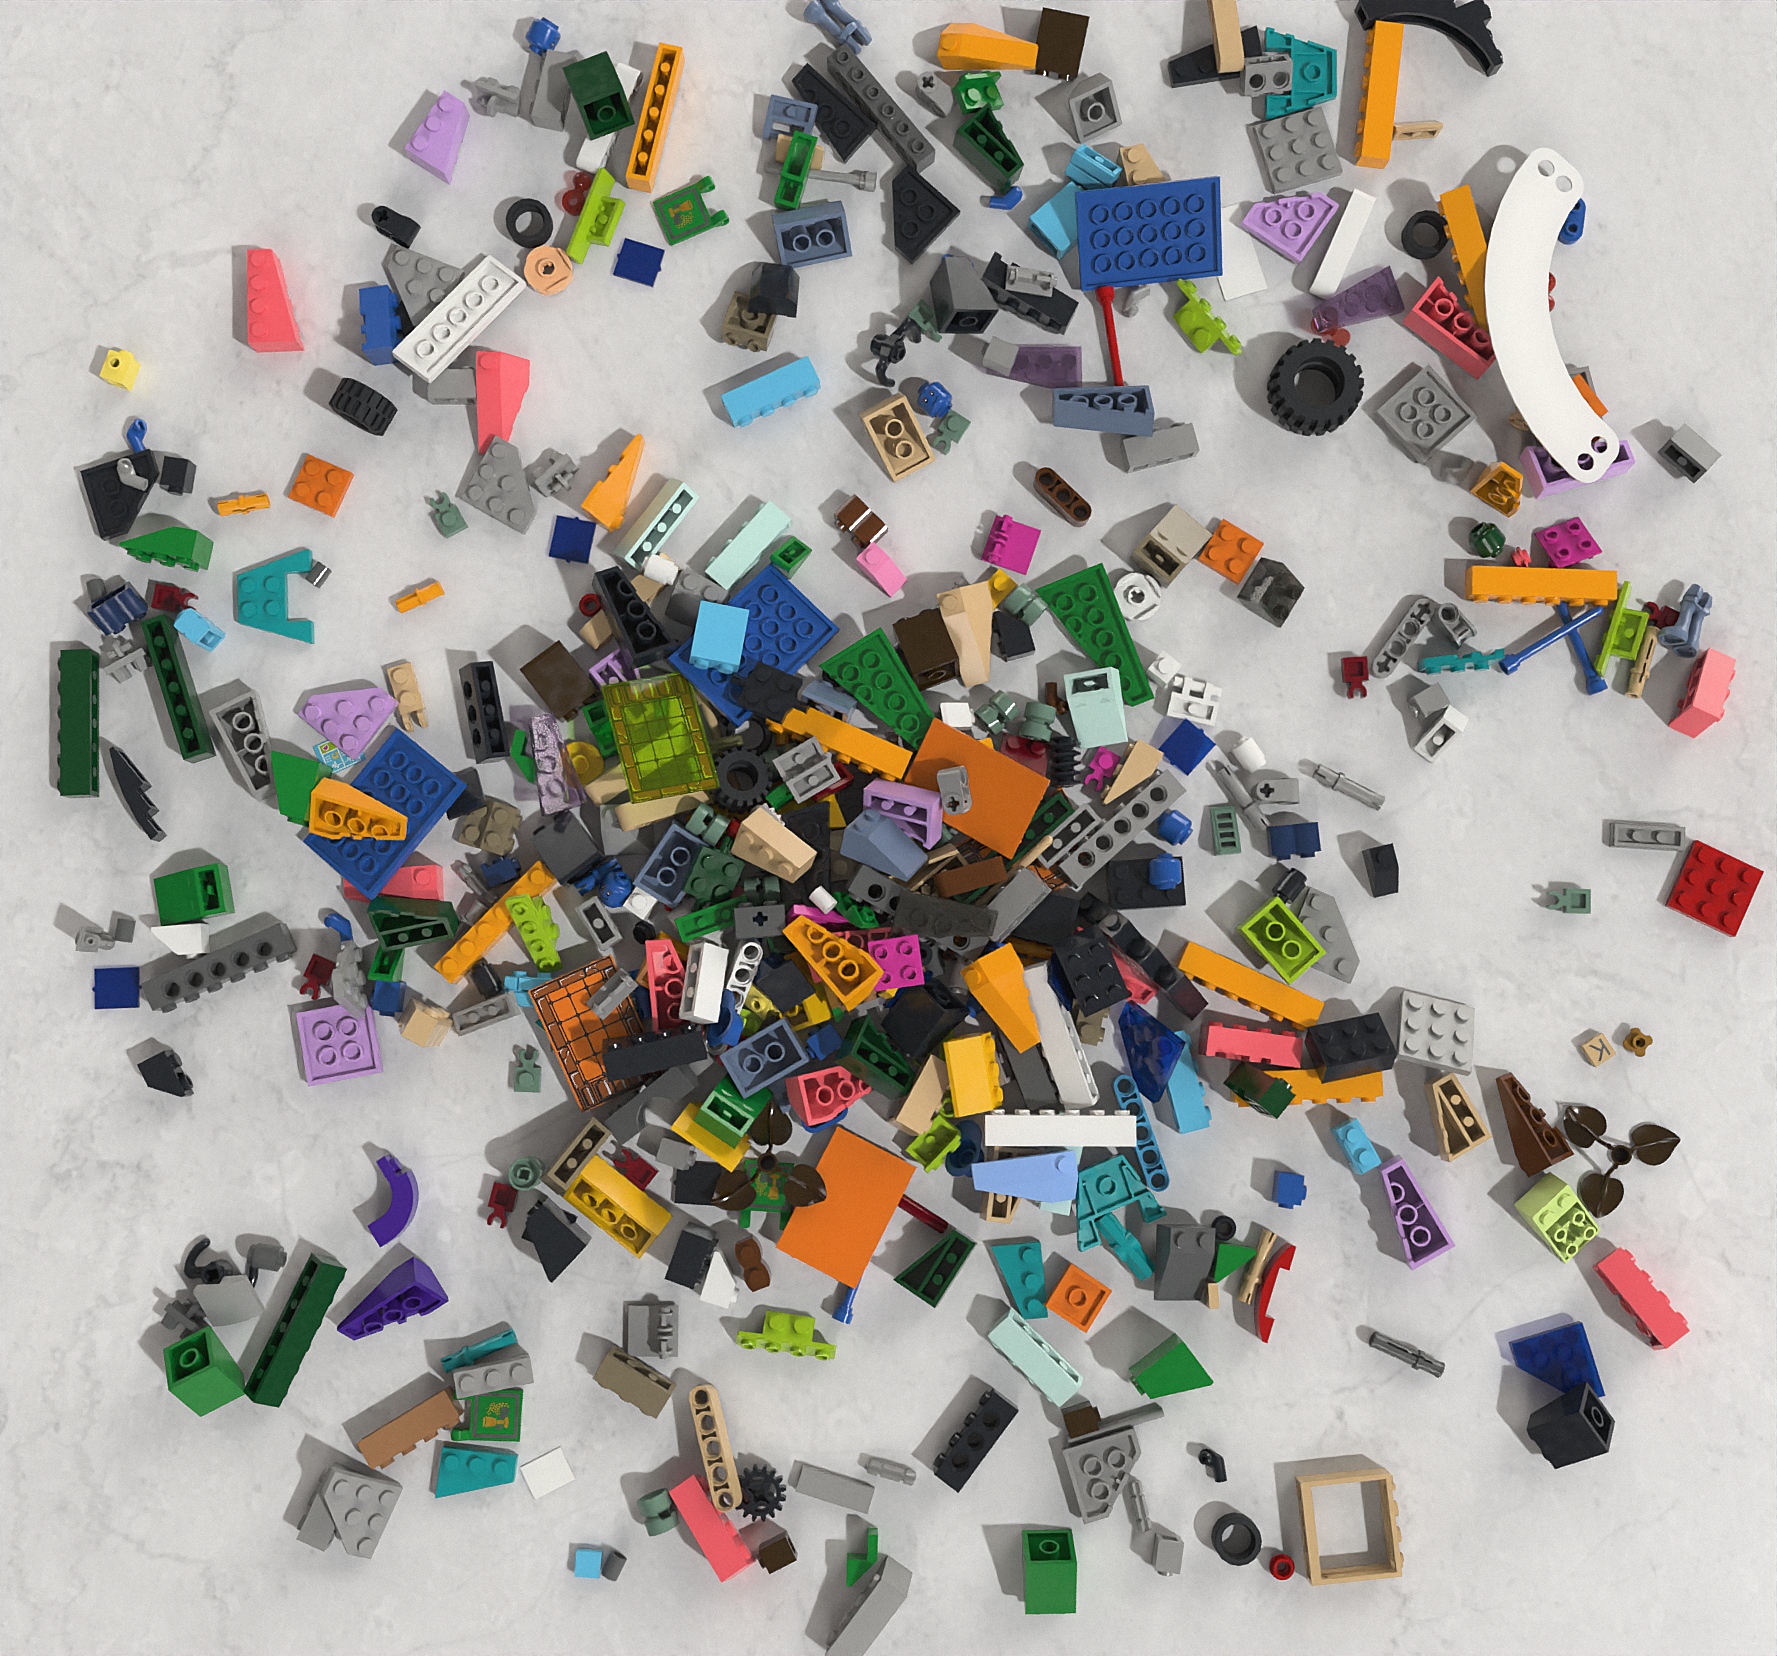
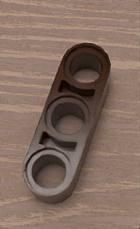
(1057, 486)
(970, 877)

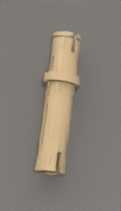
(1640, 672)
(1256, 1267)

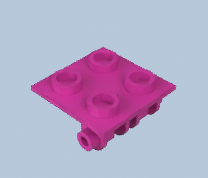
(1567, 543)
(1010, 544)
(899, 960)

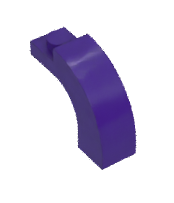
(403, 1204)

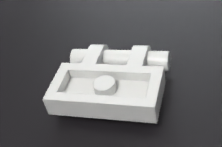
(1194, 709)

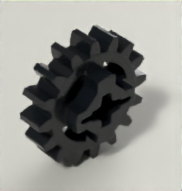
(767, 1499)

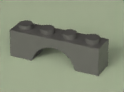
(631, 1119)

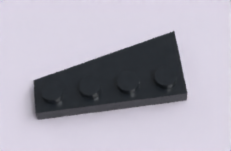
(1201, 65)
(837, 116)
(813, 828)

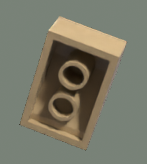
(897, 436)

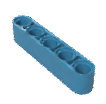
(1149, 1141)

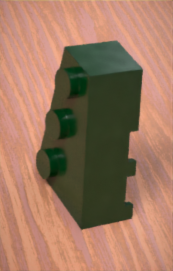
(988, 149)
(411, 922)
(873, 1060)
(1259, 1090)
(938, 1268)

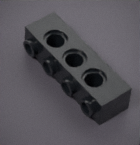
(484, 712)
(958, 1474)

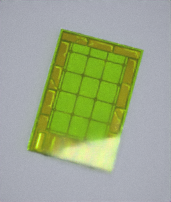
(659, 737)

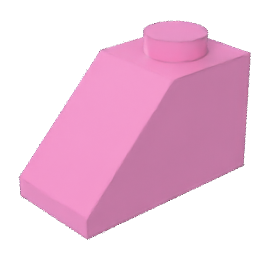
(881, 569)

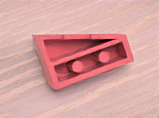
(1706, 693)

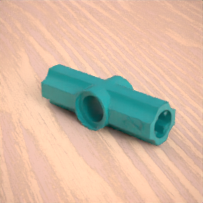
(1125, 1245)

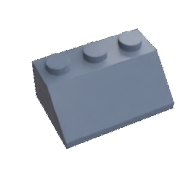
(812, 234)
(668, 864)

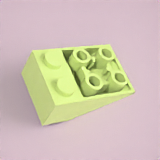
(1557, 1216)

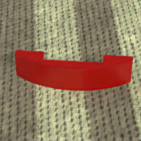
(1281, 1259)

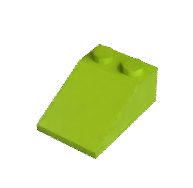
(1280, 939)

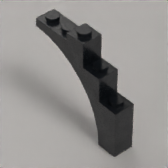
(1463, 24)
(1143, 955)

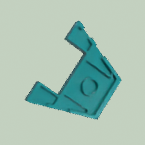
(1312, 74)
(265, 597)
(1106, 1188)

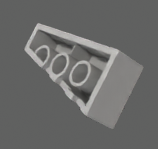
(247, 739)
(870, 1610)

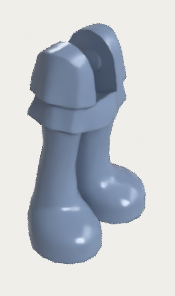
(816, 14)
(1684, 634)

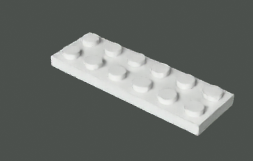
(459, 319)

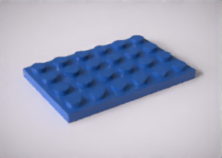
(1149, 233)
(780, 632)
(407, 782)

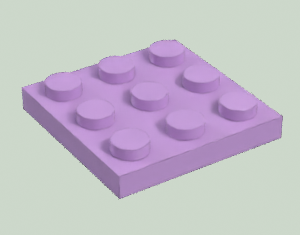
(338, 1044)

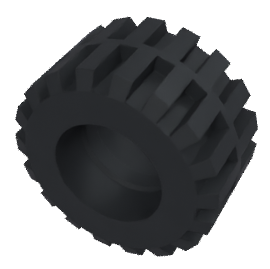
(363, 406)
(750, 764)

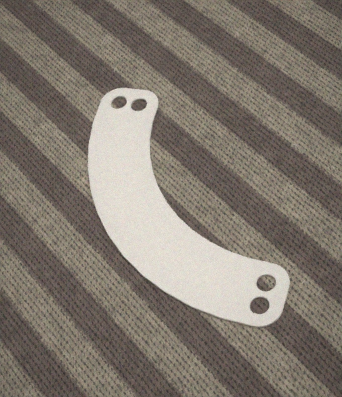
(1521, 322)

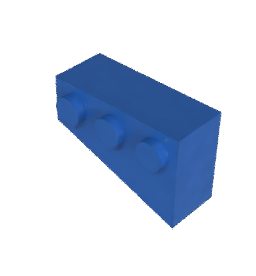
(380, 323)

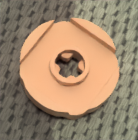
(546, 283)

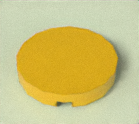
(586, 760)

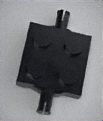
(769, 693)

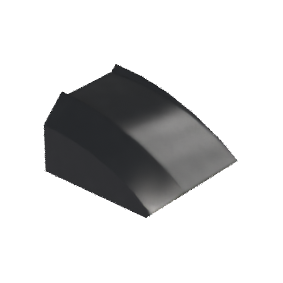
(774, 290)

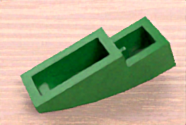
(795, 171)

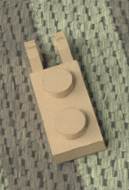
(407, 694)

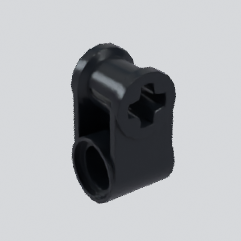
(397, 228)

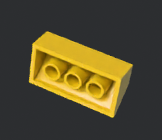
(617, 1206)

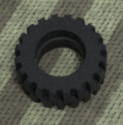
(1330, 361)

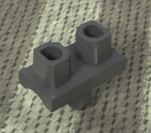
(187, 1314)

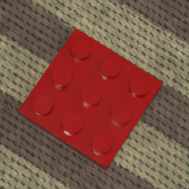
(1714, 888)

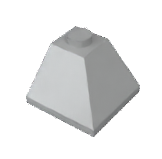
(1094, 107)
(618, 843)

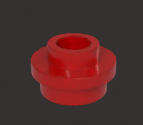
(585, 600)
(1285, 1573)

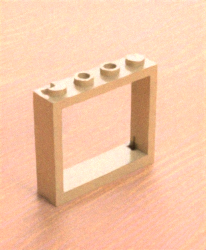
(1308, 1529)

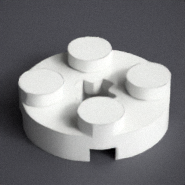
(1140, 584)

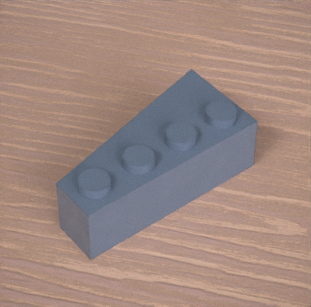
(1105, 409)

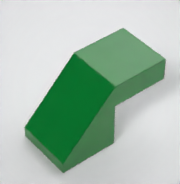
(599, 724)
(518, 751)
(860, 1562)

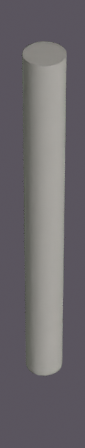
(1119, 1425)

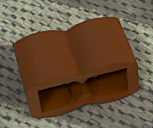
(860, 522)
(756, 1270)

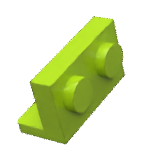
(935, 1144)

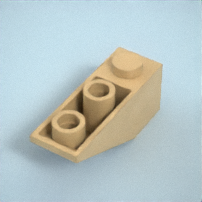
(1137, 767)

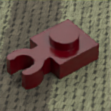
(171, 598)
(1662, 618)
(1355, 672)
(318, 972)
(639, 1171)
(502, 1199)

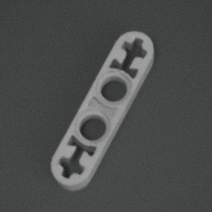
(1400, 637)

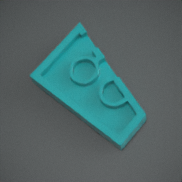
(1451, 662)
(1024, 1275)
(473, 1469)

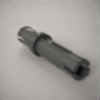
(1415, 1358)

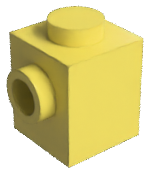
(120, 369)
(760, 1003)

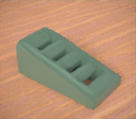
(1235, 839)

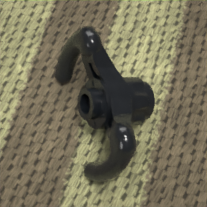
(892, 348)
(215, 1271)

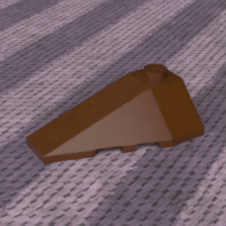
(1532, 1138)

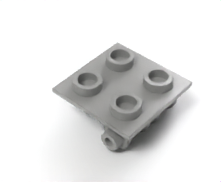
(653, 1331)

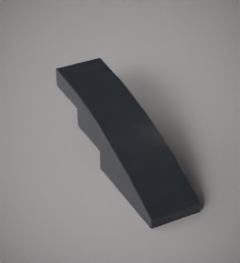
(133, 787)

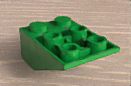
(172, 547)
(194, 894)
(728, 1113)

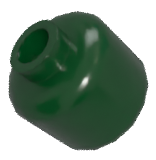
(1487, 540)

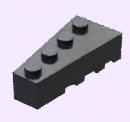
(1052, 312)
(635, 628)
(653, 1051)

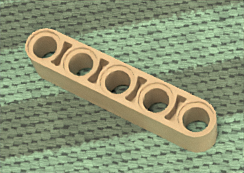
(1226, 35)
(597, 630)
(606, 785)
(650, 812)
(711, 1459)

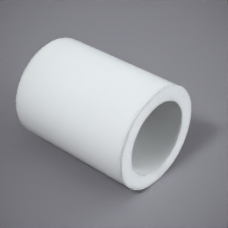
(823, 900)

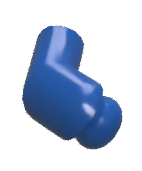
(1008, 201)
(136, 434)
(340, 924)

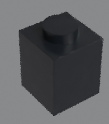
(178, 475)

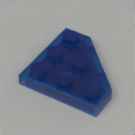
(1150, 1050)
(1558, 1358)

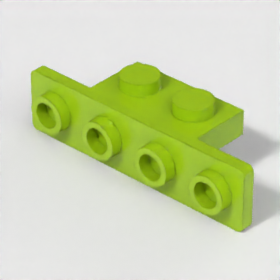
(597, 218)
(1200, 322)
(1624, 632)
(537, 930)
(787, 1334)

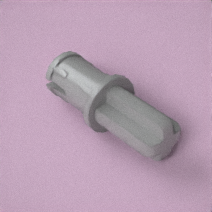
(470, 918)

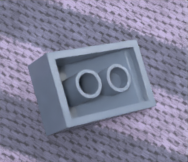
(830, 701)
(882, 845)
(764, 1057)

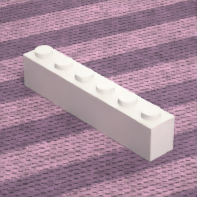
(1060, 1041)
(1059, 1129)

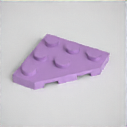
(1291, 223)
(349, 717)

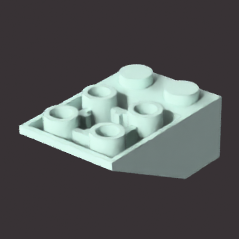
(1096, 707)

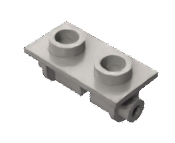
(1030, 281)
(91, 939)
(611, 994)

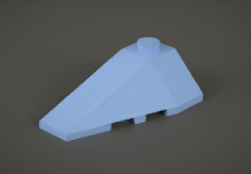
(1037, 1176)

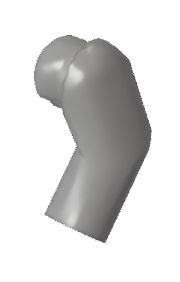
(128, 475)

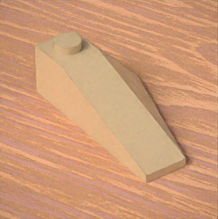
(969, 622)

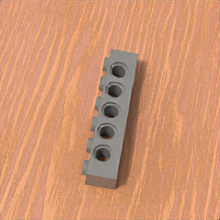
(1170, 791)

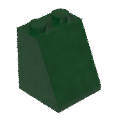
(598, 95)

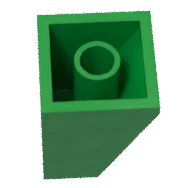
(294, 783)
(1168, 1370)
(202, 1372)
(1049, 1571)

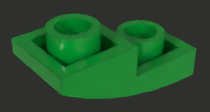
(857, 915)

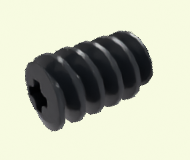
(1064, 762)

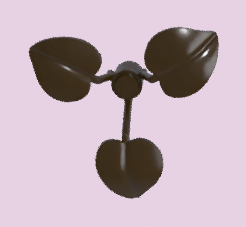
(1653, 1147)
(803, 1186)

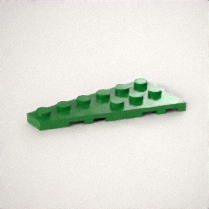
(1095, 620)
(882, 683)

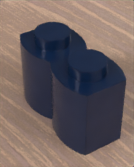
(117, 609)
(1293, 839)

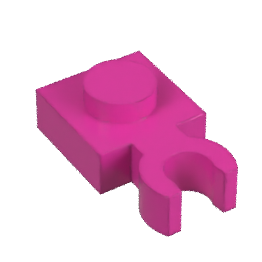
(1102, 764)

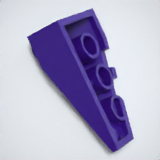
(401, 1294)

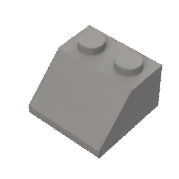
(688, 594)

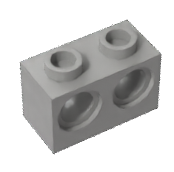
(1266, 68)

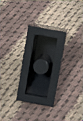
(1382, 869)

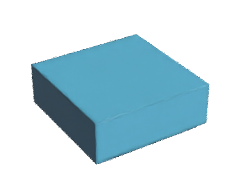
(588, 1563)

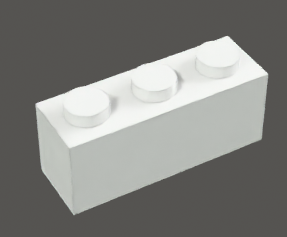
(703, 983)

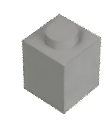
(999, 355)
(1427, 702)
(676, 1153)
(1167, 1554)

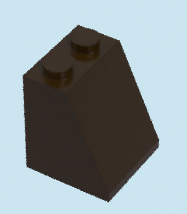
(1060, 43)
(927, 649)
(560, 682)

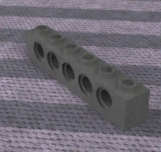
(880, 108)
(865, 876)
(159, 988)

